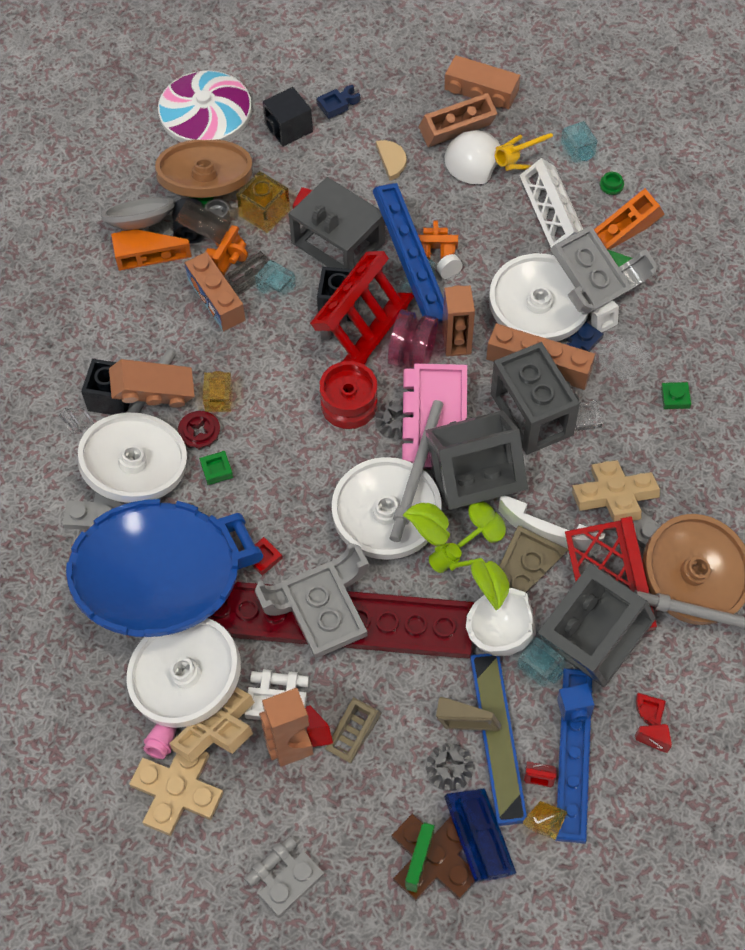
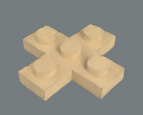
(615, 491)
(221, 728)
(174, 791)

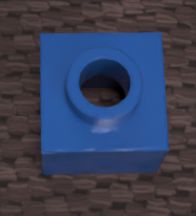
(575, 703)

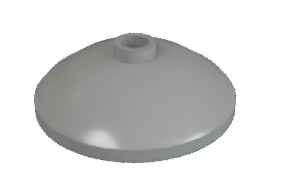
(138, 213)

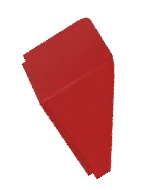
(318, 729)
(655, 736)
(540, 774)

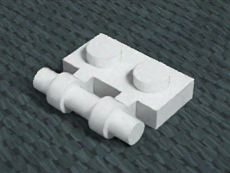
(267, 678)

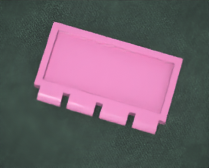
(431, 383)

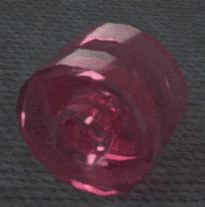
(412, 339)

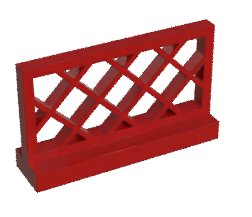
(629, 554)

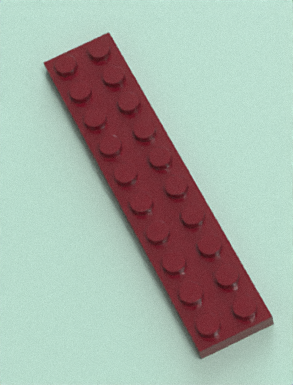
(391, 622)

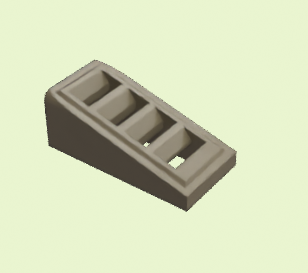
(465, 717)
(368, 725)

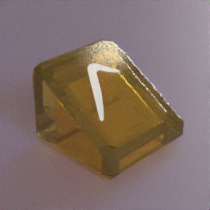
(545, 820)

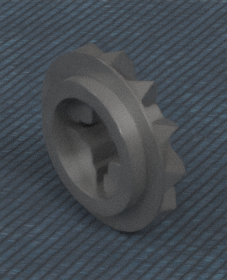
(384, 420)
(440, 776)

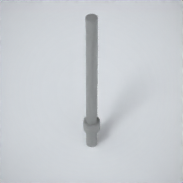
(416, 471)
(663, 603)

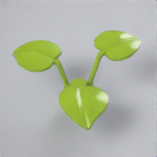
(432, 525)

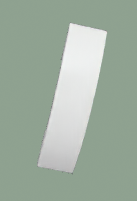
(515, 513)

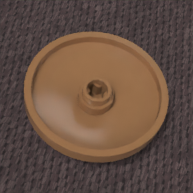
(203, 168)
(697, 564)

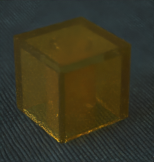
(263, 201)

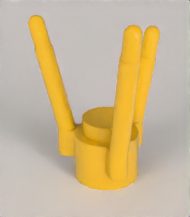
(508, 154)

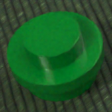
(612, 183)

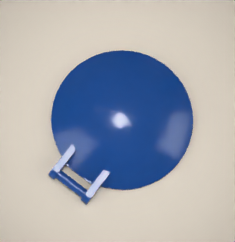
(156, 567)

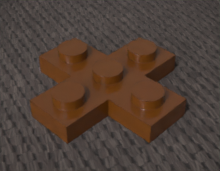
(442, 859)

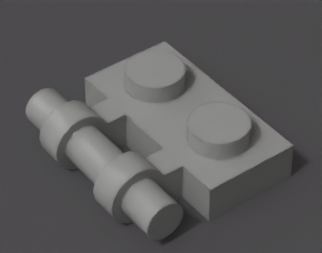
(290, 883)

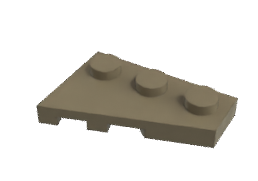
(529, 558)

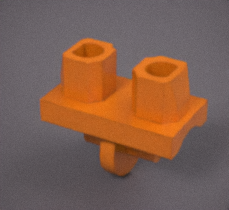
(438, 239)
(229, 250)

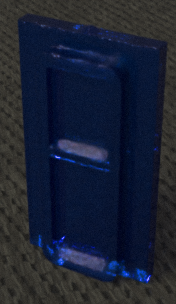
(479, 835)

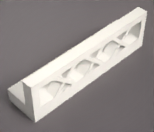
(556, 195)

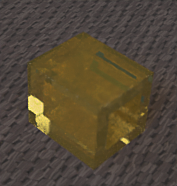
(217, 391)

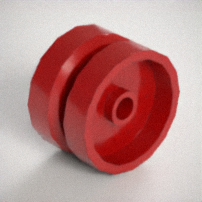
(348, 394)

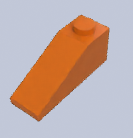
(629, 220)
(144, 248)

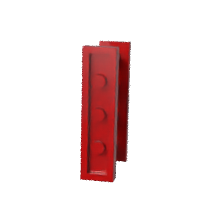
(343, 303)

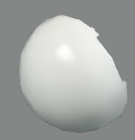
(472, 156)
(502, 630)

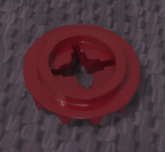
(196, 420)

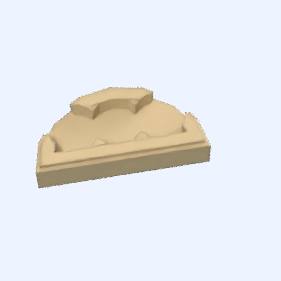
(392, 157)

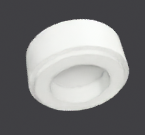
(449, 266)

